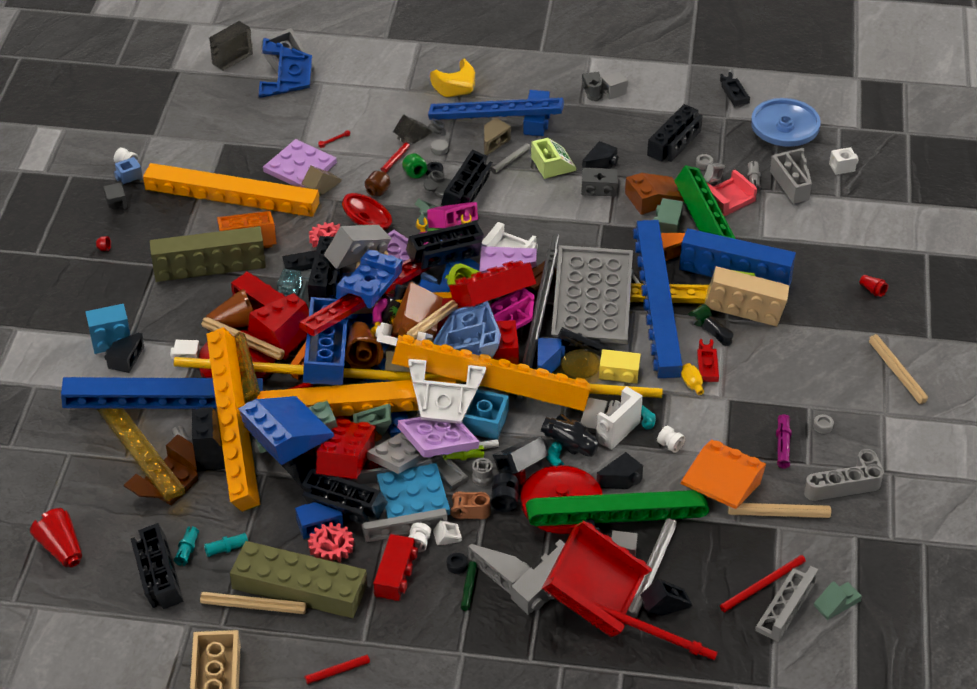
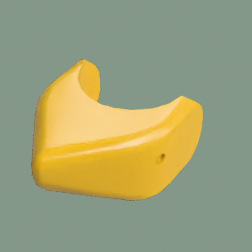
(454, 83)

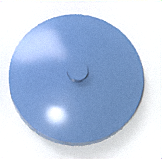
(785, 122)

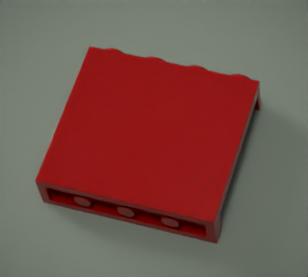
(597, 571)

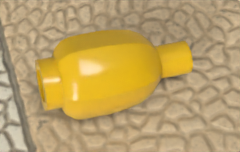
(692, 378)

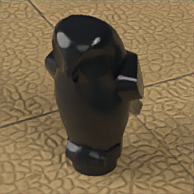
(571, 435)

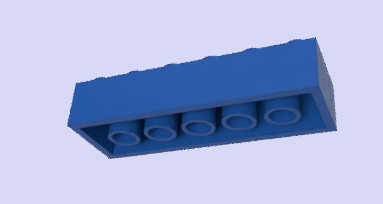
(705, 251)
(326, 350)

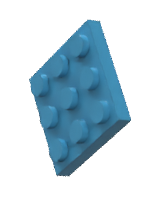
(413, 491)

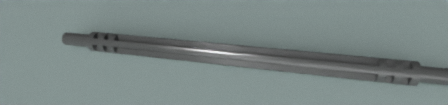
(541, 301)

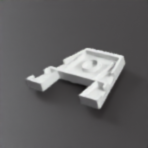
(444, 400)

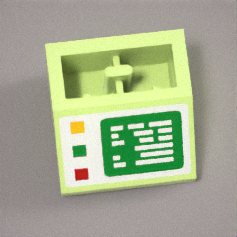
(551, 158)

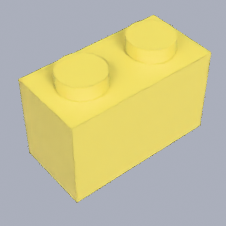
(619, 366)

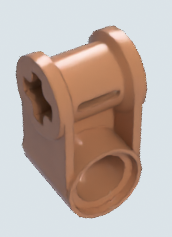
(472, 504)

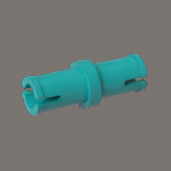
(225, 544)
(186, 546)

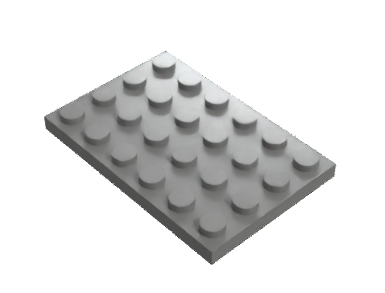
(593, 293)

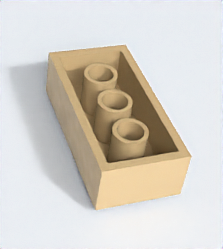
(746, 296)
(215, 660)

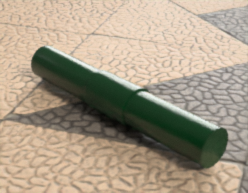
(468, 586)

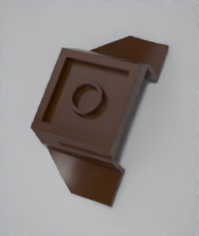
(181, 462)

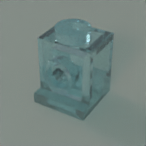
(289, 282)

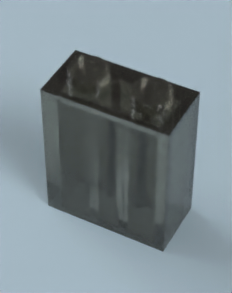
(231, 45)

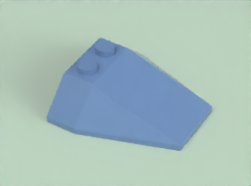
(471, 329)

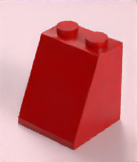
(508, 345)

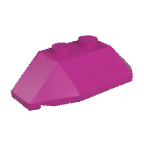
(515, 306)

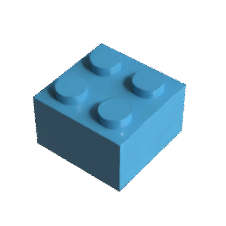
(107, 326)
(487, 414)

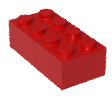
(492, 283)
(347, 450)

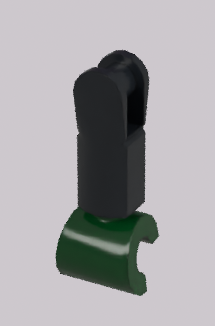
(709, 323)

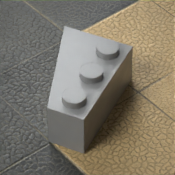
(792, 174)
(353, 242)
(527, 589)

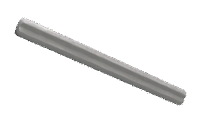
(653, 562)

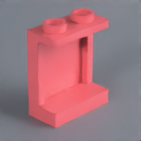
(734, 193)

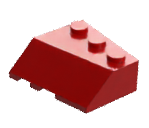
(279, 323)

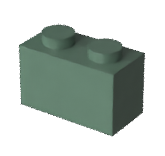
(669, 215)

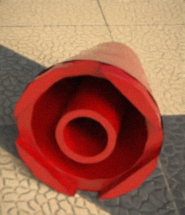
(58, 536)

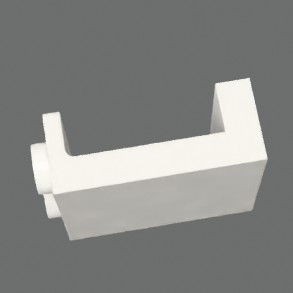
(499, 238)
(384, 331)
(615, 428)

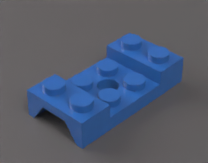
(371, 277)

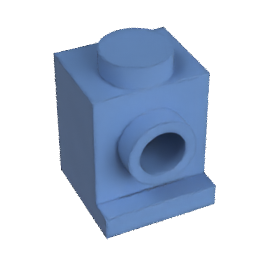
(128, 170)

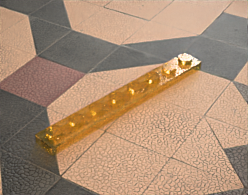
(143, 452)

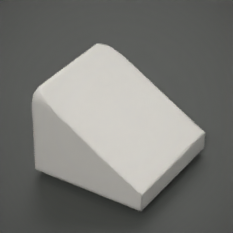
(446, 533)

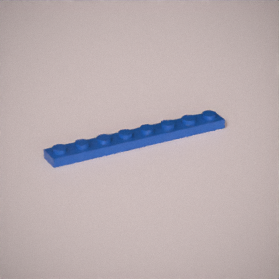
(496, 108)

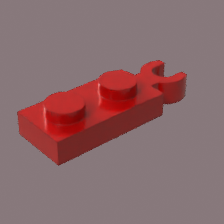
(707, 362)

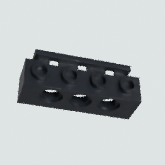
(675, 134)
(468, 180)
(469, 240)
(323, 275)
(345, 496)
(161, 569)

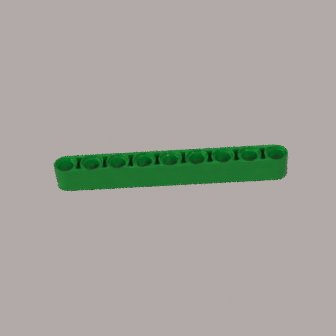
(616, 507)

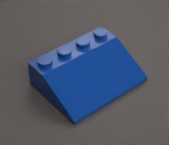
(284, 426)

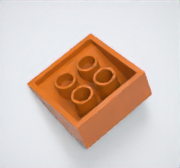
(249, 220)
(724, 474)

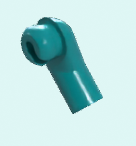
(648, 418)
(554, 454)

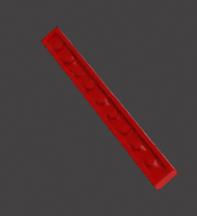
(351, 303)

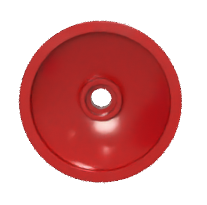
(366, 211)

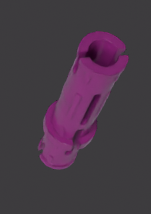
(783, 434)

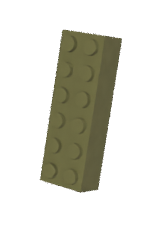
(207, 254)
(299, 578)

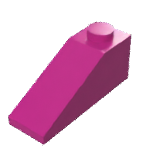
(451, 215)

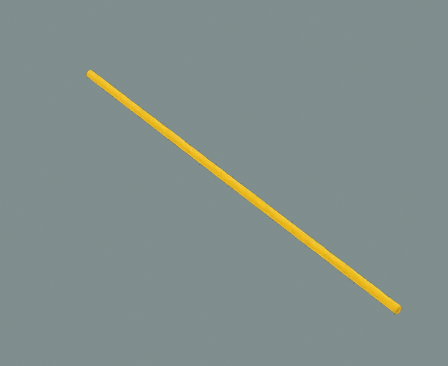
(394, 375)

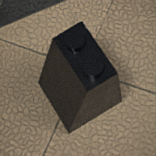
(207, 440)

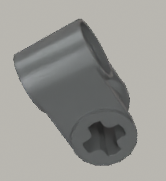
(592, 84)

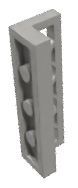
(790, 606)

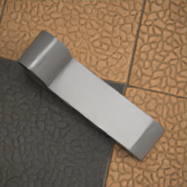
(848, 481)

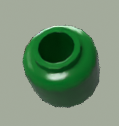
(414, 166)

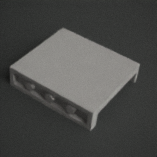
(399, 525)

